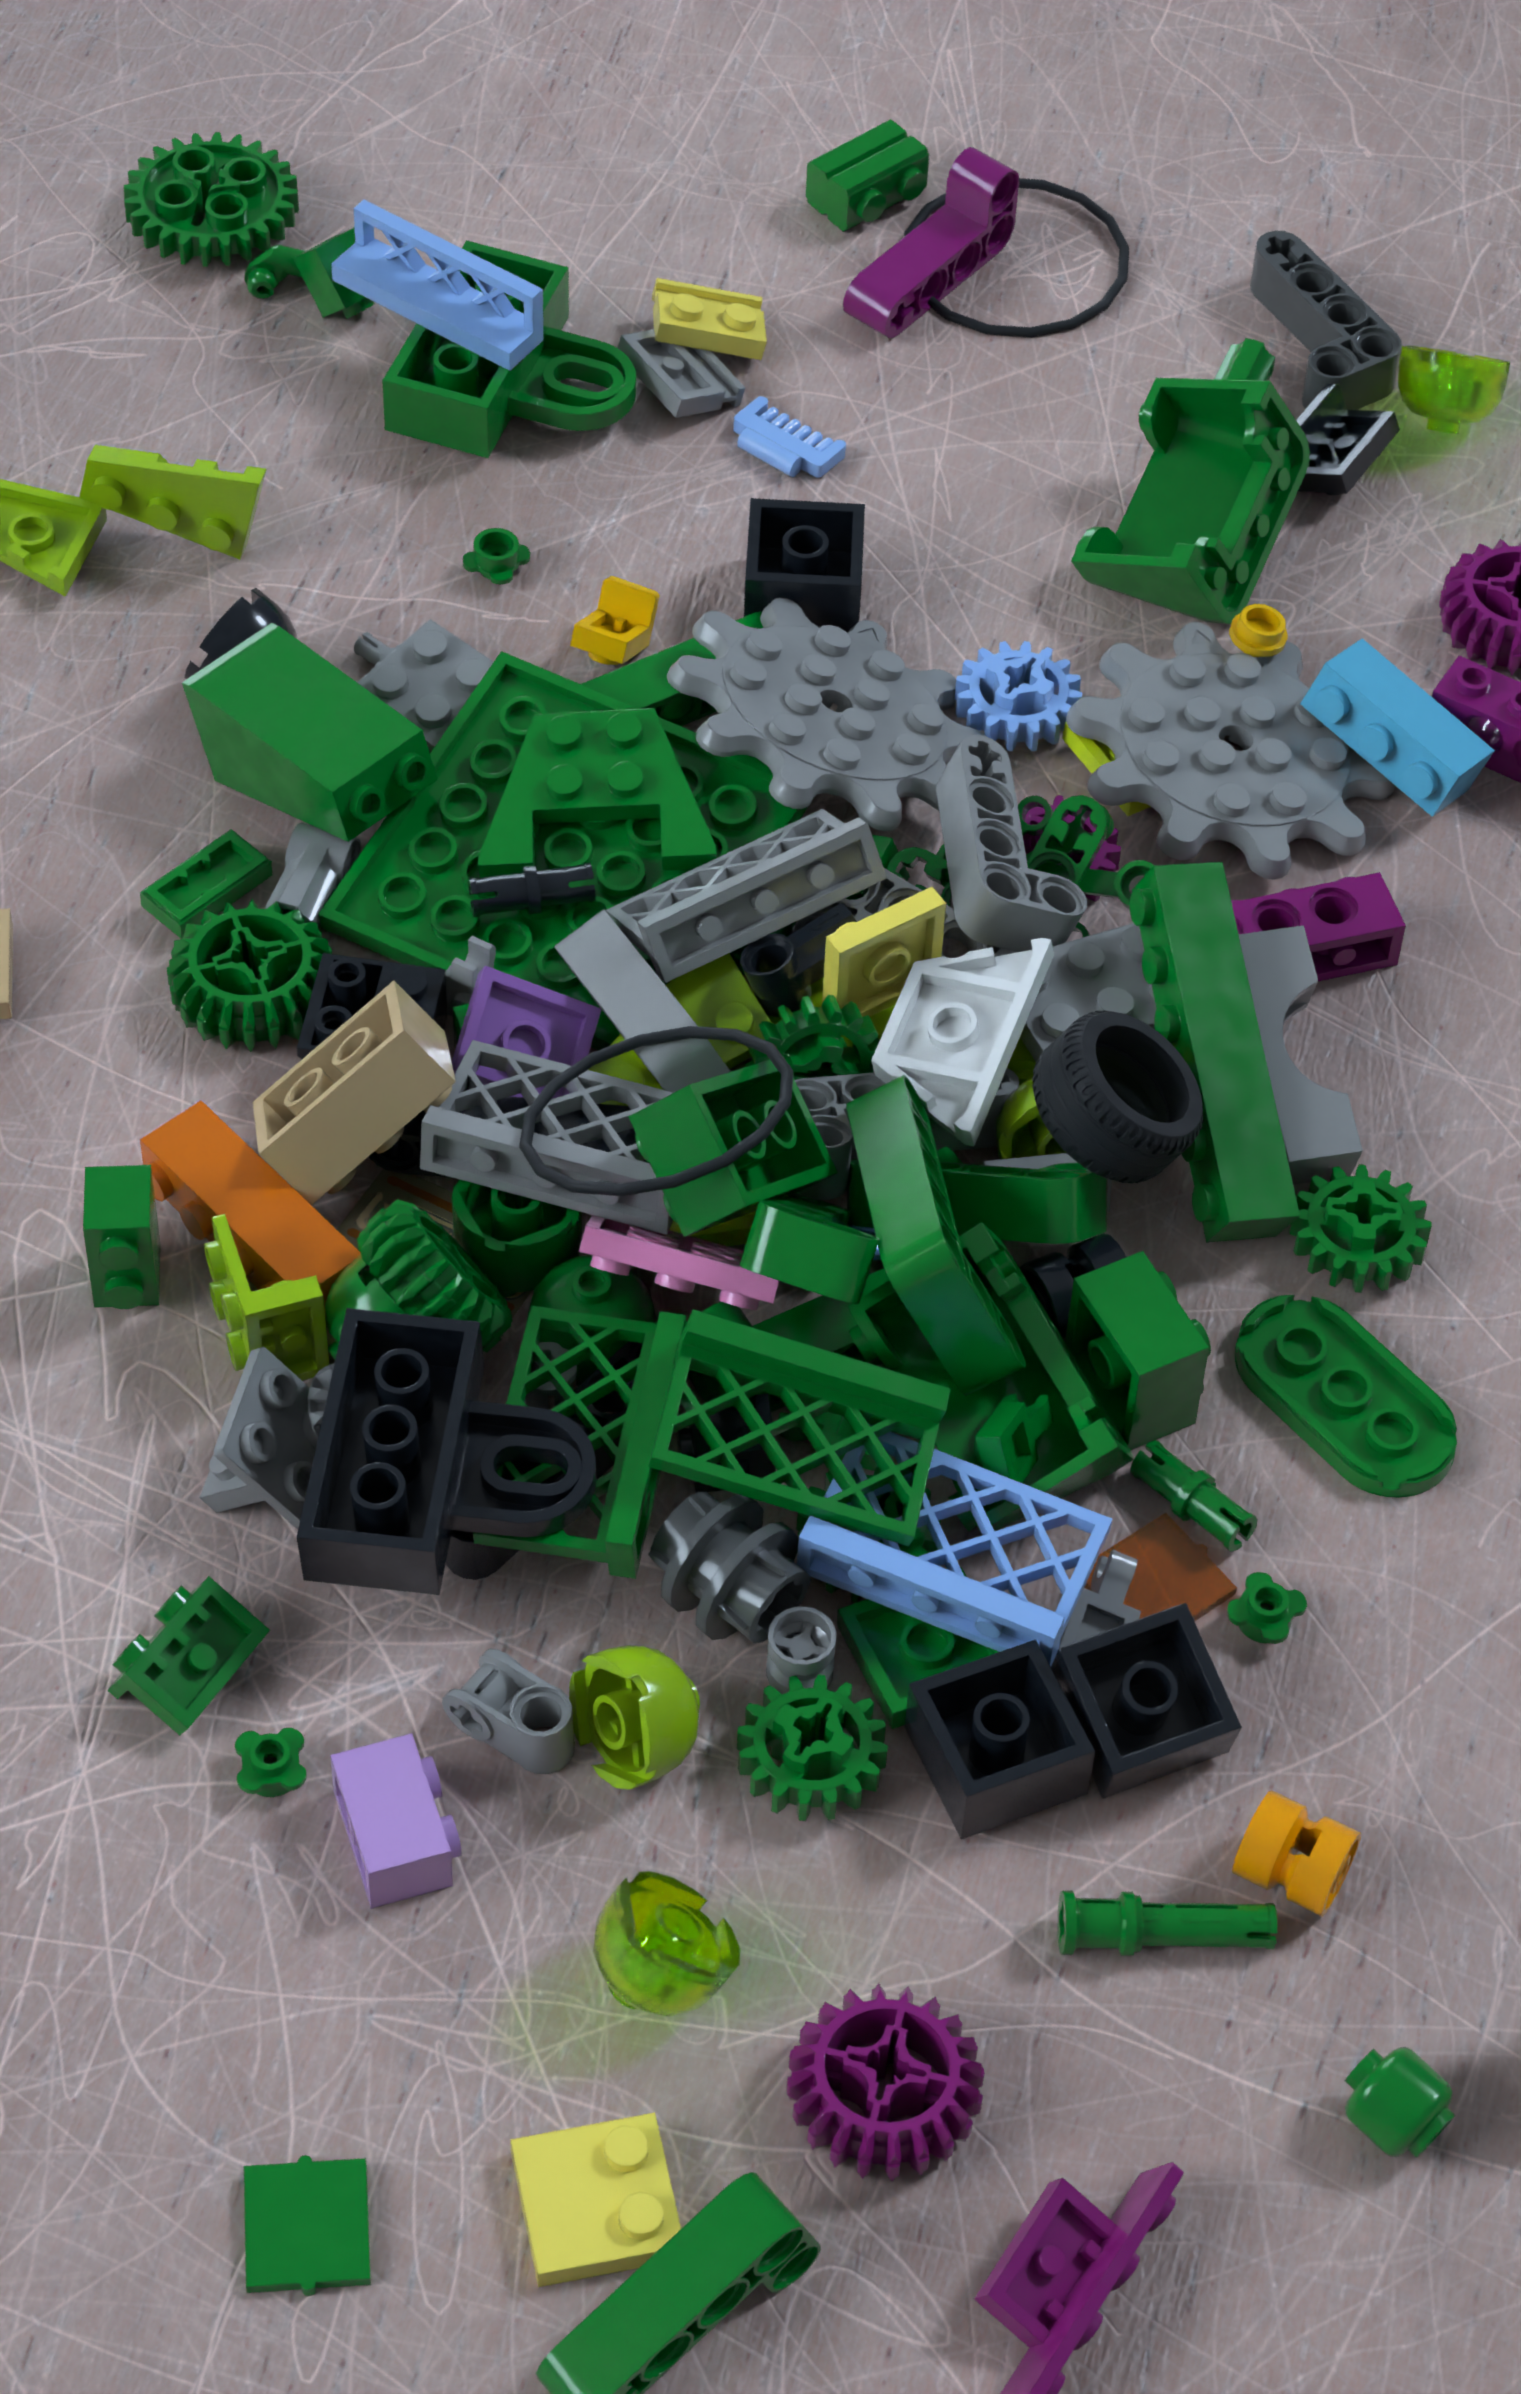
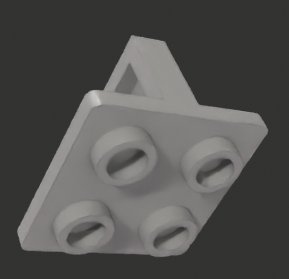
(264, 1442)

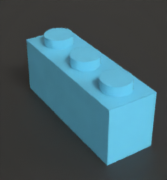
(1397, 727)

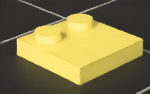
(875, 955)
(594, 2198)

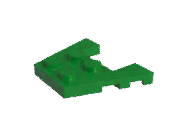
(594, 771)

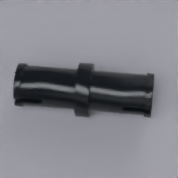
(531, 889)

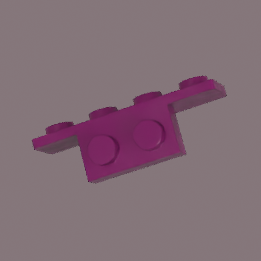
(1064, 2269)

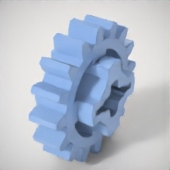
(1017, 695)

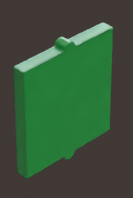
(306, 2225)

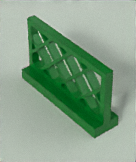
(800, 1378)
(631, 1483)

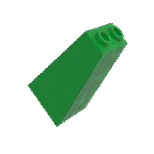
(305, 735)

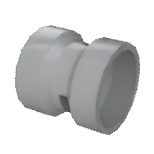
(800, 1645)

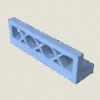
(441, 296)

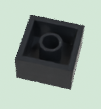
(807, 556)
(1147, 1699)
(998, 1739)

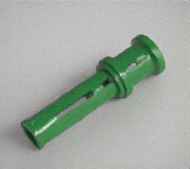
(1131, 1924)

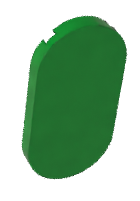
(1346, 1396)

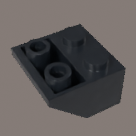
(349, 983)

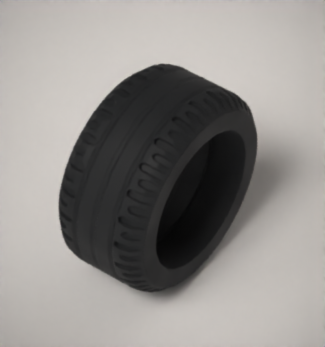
(1117, 1097)

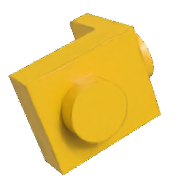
(620, 623)

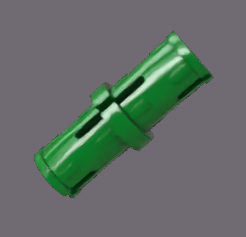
(1193, 1495)

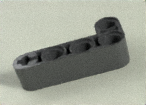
(1344, 335)

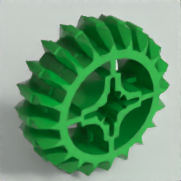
(246, 974)
(431, 1271)

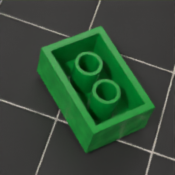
(713, 1118)

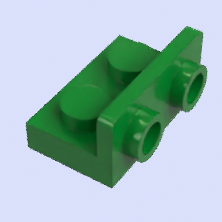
(191, 1654)

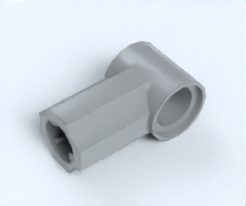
(313, 870)

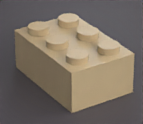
(353, 1094)

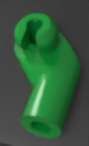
(270, 269)

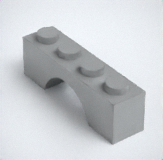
(1313, 1119)

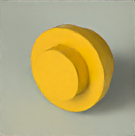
(1259, 631)

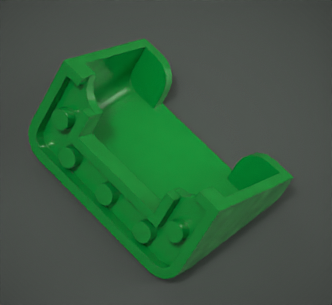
(1207, 500)
(1083, 1437)

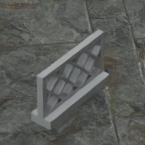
(750, 892)
(489, 1148)

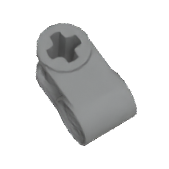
(505, 1705)

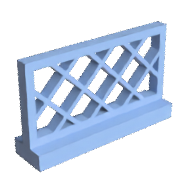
(945, 1595)

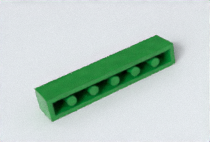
(1211, 1020)

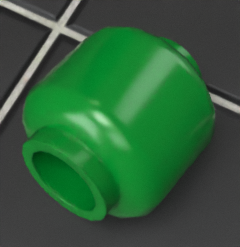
(1398, 2101)

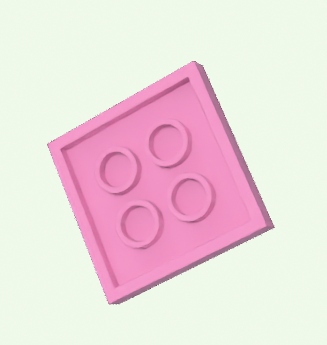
(677, 1260)

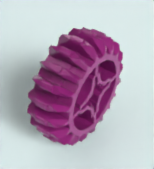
(1484, 605)
(833, 2060)

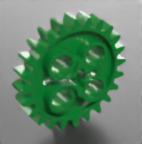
(242, 212)

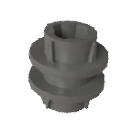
(728, 1565)

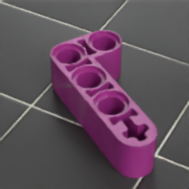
(942, 249)

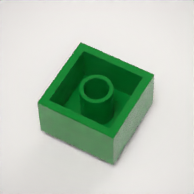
(1138, 1348)

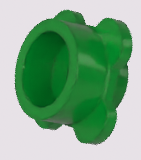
(496, 555)
(1264, 1624)
(273, 1778)

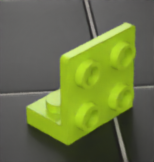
(281, 1318)

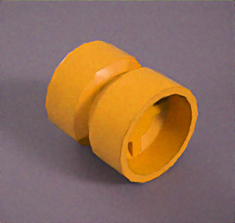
(1271, 1848)

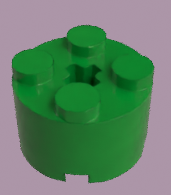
(513, 1235)

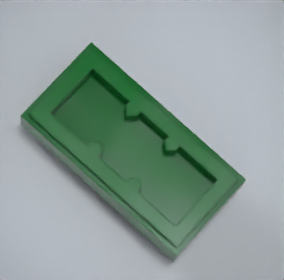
(206, 882)

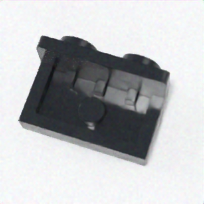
(1342, 441)

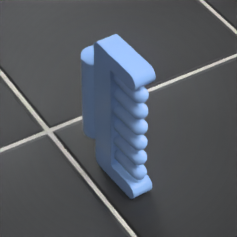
(782, 448)

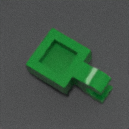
(1009, 1437)

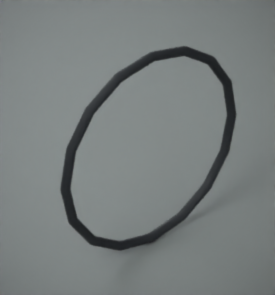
(1054, 327)
(687, 1175)

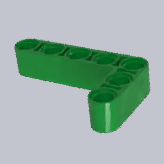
(922, 1240)

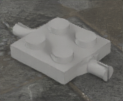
(424, 676)

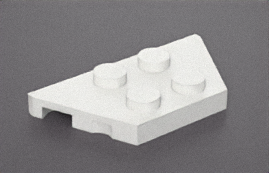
(960, 1030)

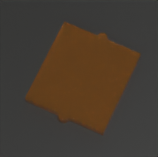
(1170, 1571)

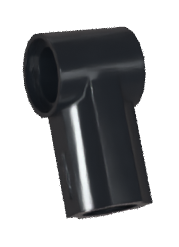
(786, 967)

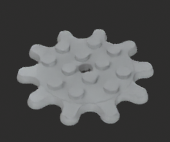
(776, 701)
(1174, 756)

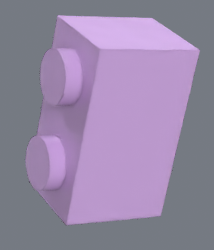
(393, 1819)

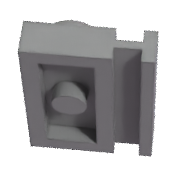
(681, 376)

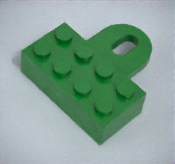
(466, 401)

